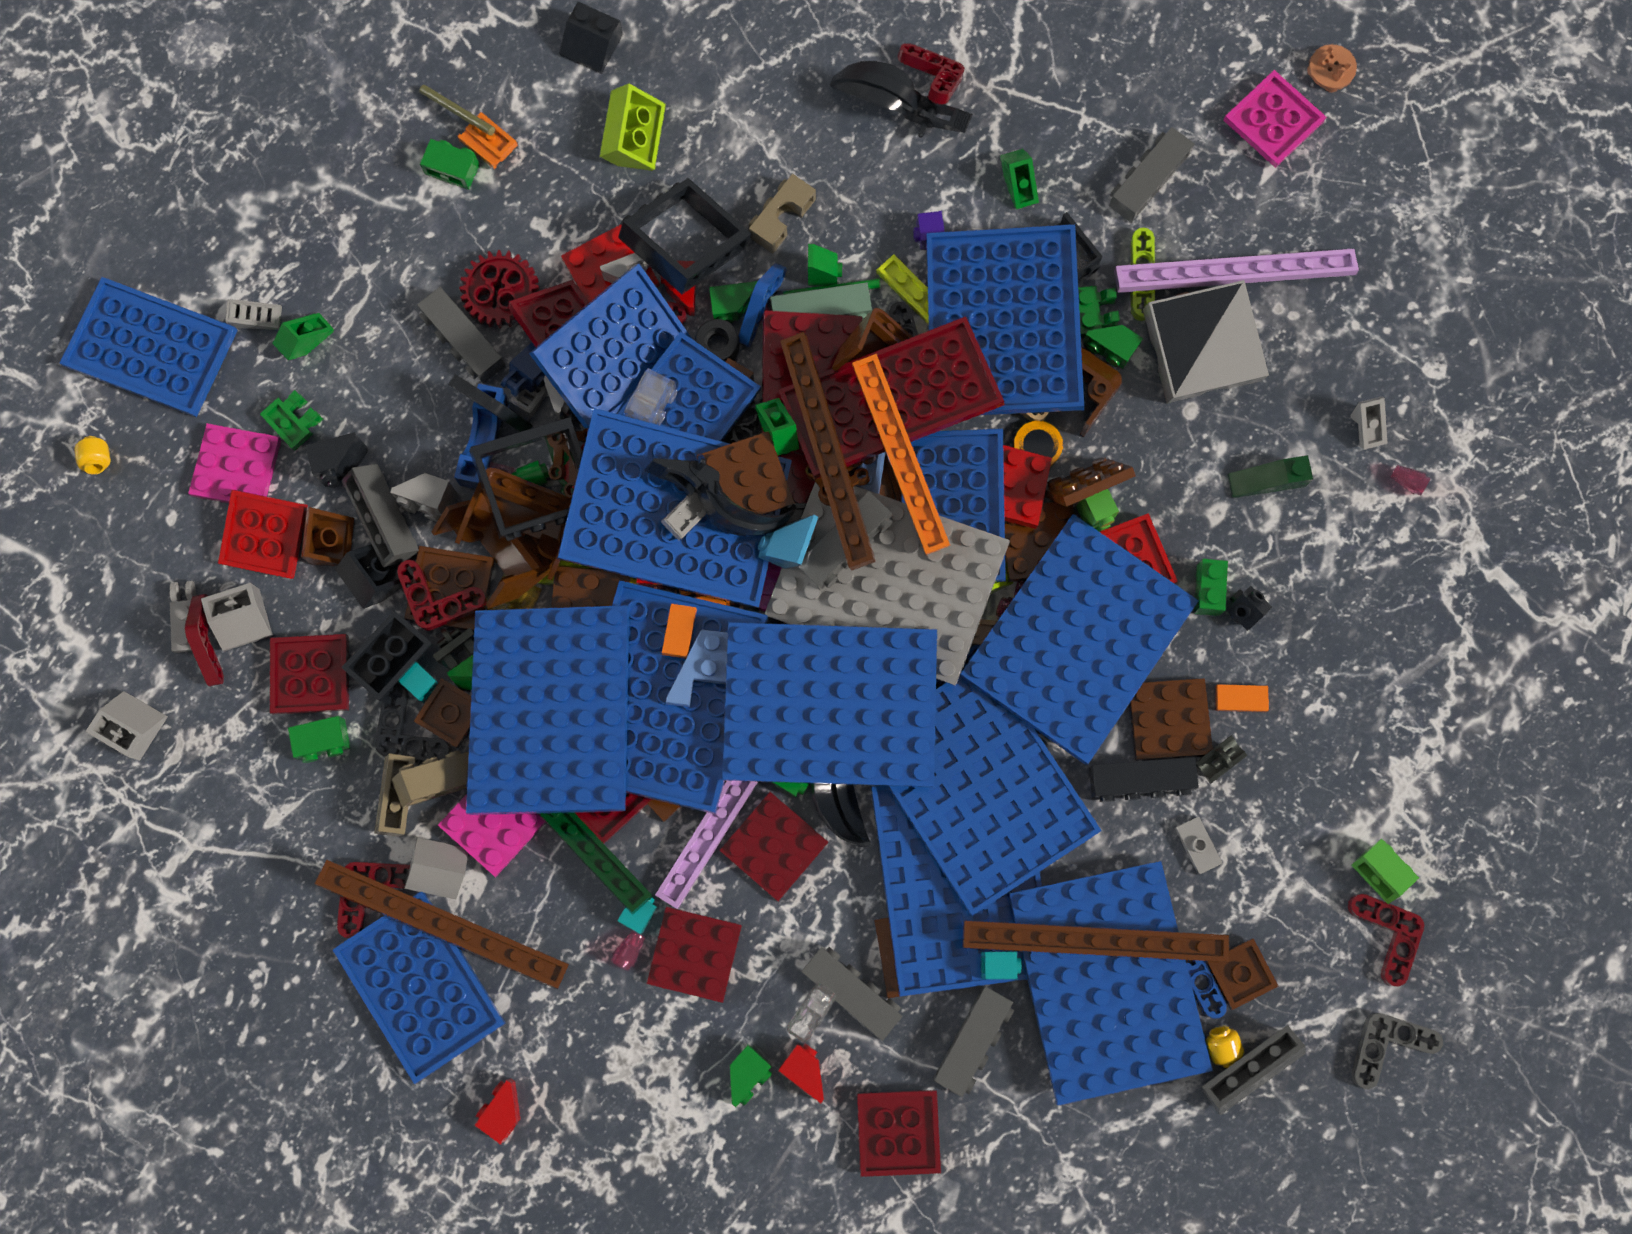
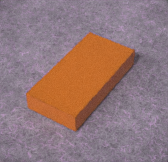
(679, 631)
(1242, 698)

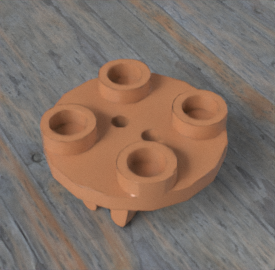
(1340, 74)

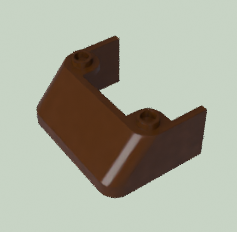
(872, 334)
(1102, 386)
(518, 503)
(516, 557)

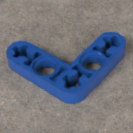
(762, 292)
(1201, 968)

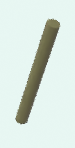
(457, 110)

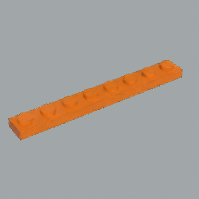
(901, 454)

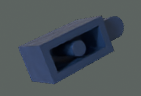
(525, 372)

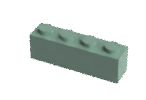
(839, 300)

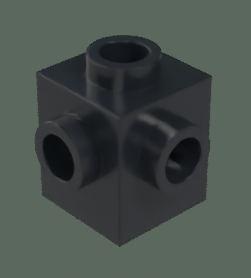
(1248, 607)

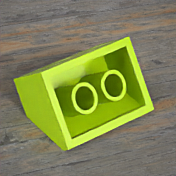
(632, 128)

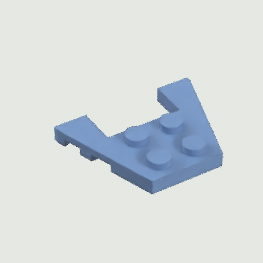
(704, 663)

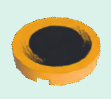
(1040, 439)

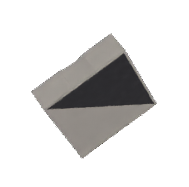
(1205, 341)

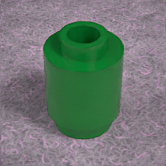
(533, 472)

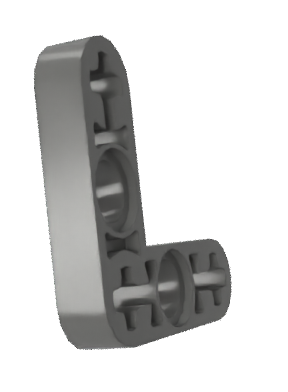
(1388, 1034)

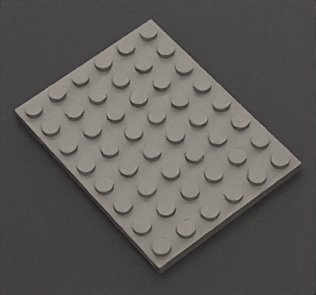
(902, 586)

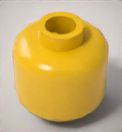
(92, 455)
(1224, 1046)

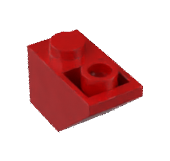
(501, 1114)

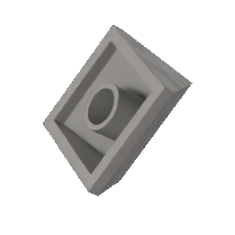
(436, 868)

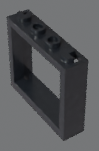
(660, 260)
(513, 441)

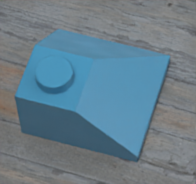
(788, 544)

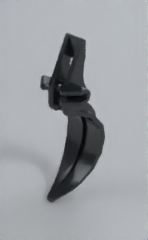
(893, 89)
(721, 510)
(840, 812)

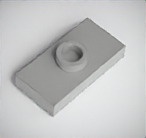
(684, 516)
(1198, 845)

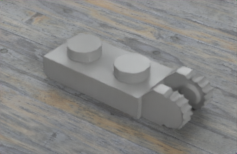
(178, 616)

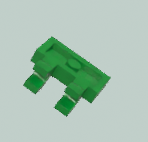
(1090, 311)
(287, 424)

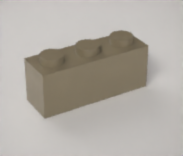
(432, 778)
(390, 815)

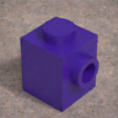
(927, 223)

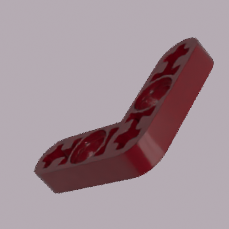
(947, 71)
(428, 604)
(196, 633)
(359, 920)
(1401, 934)

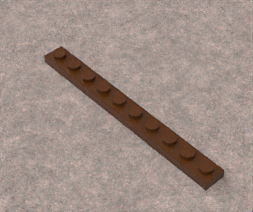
(828, 452)
(441, 924)
(1095, 941)

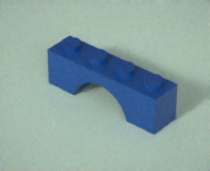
(484, 429)

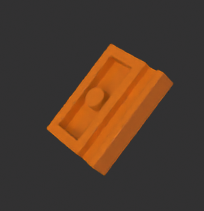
(489, 148)

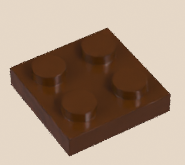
(447, 713)
(1244, 975)

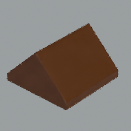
(326, 537)

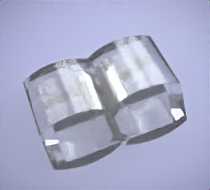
(651, 398)
(811, 1012)

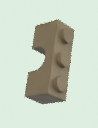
(792, 196)

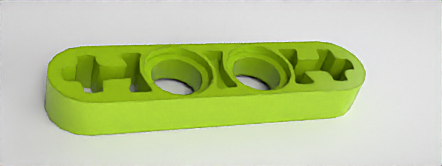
(1149, 254)

